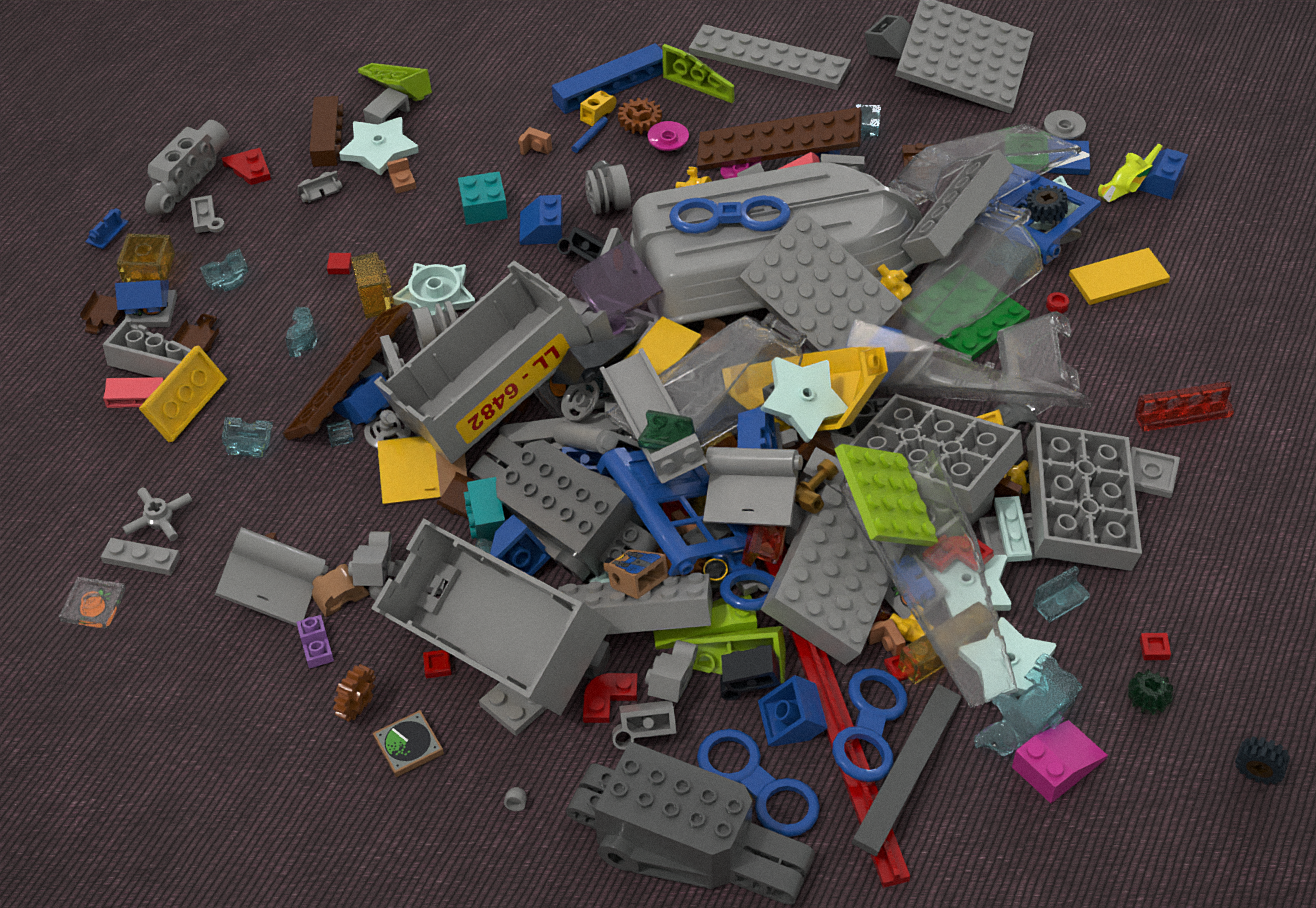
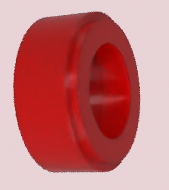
(1057, 302)

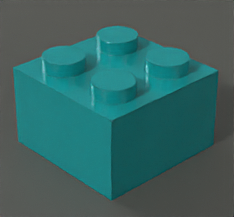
(482, 198)
(483, 508)

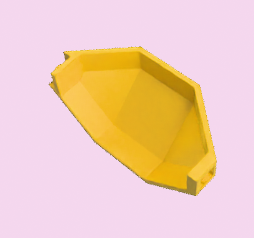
(853, 377)

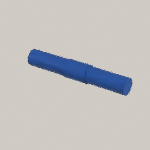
(589, 134)

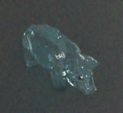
(1034, 711)

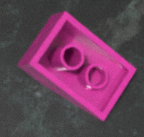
(1057, 759)

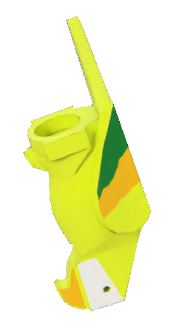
(1129, 176)

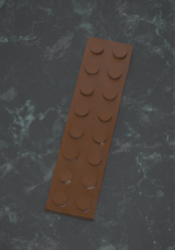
(780, 138)
(347, 372)

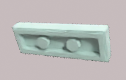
(1012, 528)

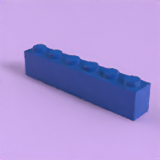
(609, 77)

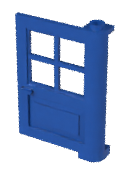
(1050, 242)
(646, 492)

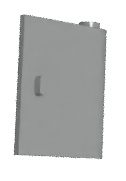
(591, 438)
(751, 481)
(269, 576)

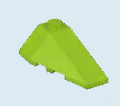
(693, 73)
(407, 80)
(723, 620)
(713, 646)

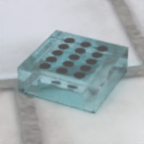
(340, 433)

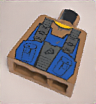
(636, 572)

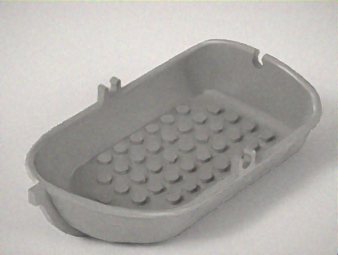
(702, 268)

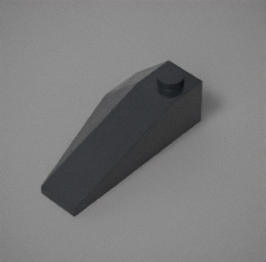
(583, 362)

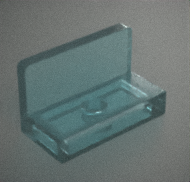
(1060, 595)

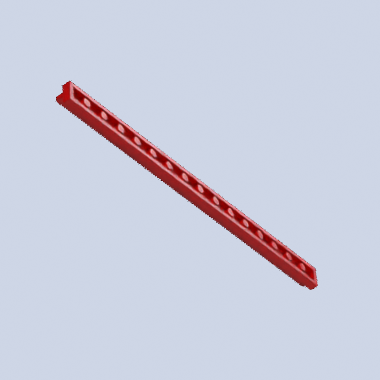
(817, 669)

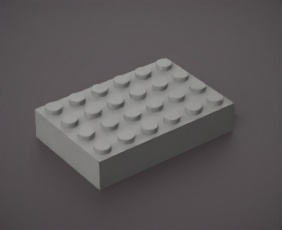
(816, 285)
(971, 448)
(1083, 497)
(829, 581)

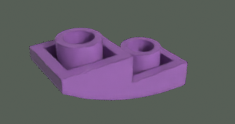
(315, 641)

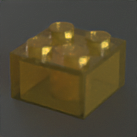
(145, 257)
(372, 284)

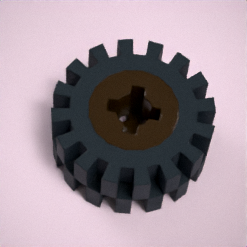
(1047, 204)
(1262, 760)

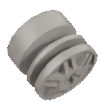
(607, 189)
(431, 326)

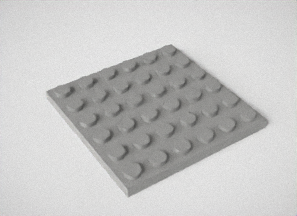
(965, 54)

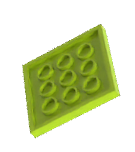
(886, 496)

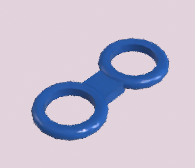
(730, 213)
(738, 573)
(870, 725)
(761, 783)

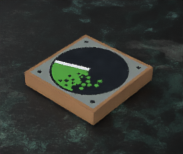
(408, 743)

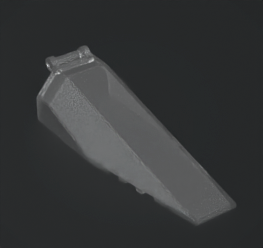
(974, 279)
(940, 372)
(948, 587)

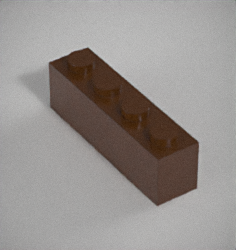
(326, 131)

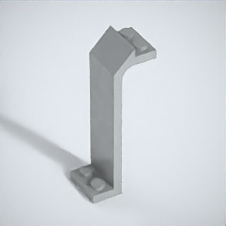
(639, 390)

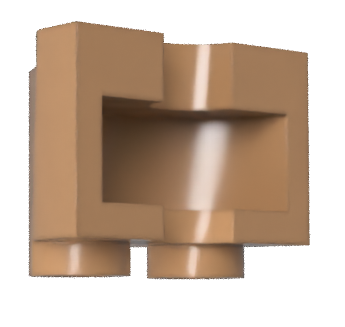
(335, 589)

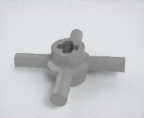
(157, 514)

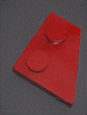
(249, 166)

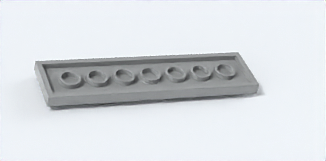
(770, 57)

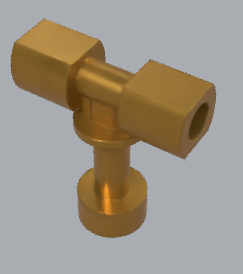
(805, 490)

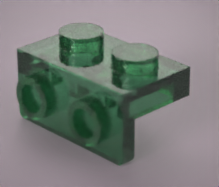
(664, 430)

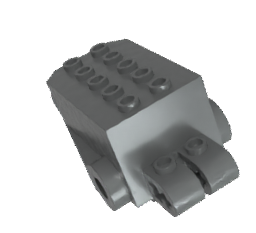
(565, 505)
(685, 826)

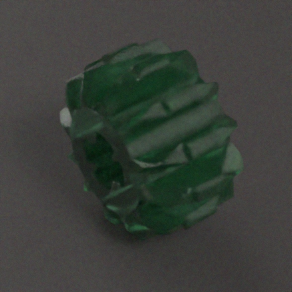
(1150, 691)

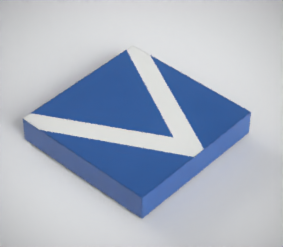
(1077, 164)

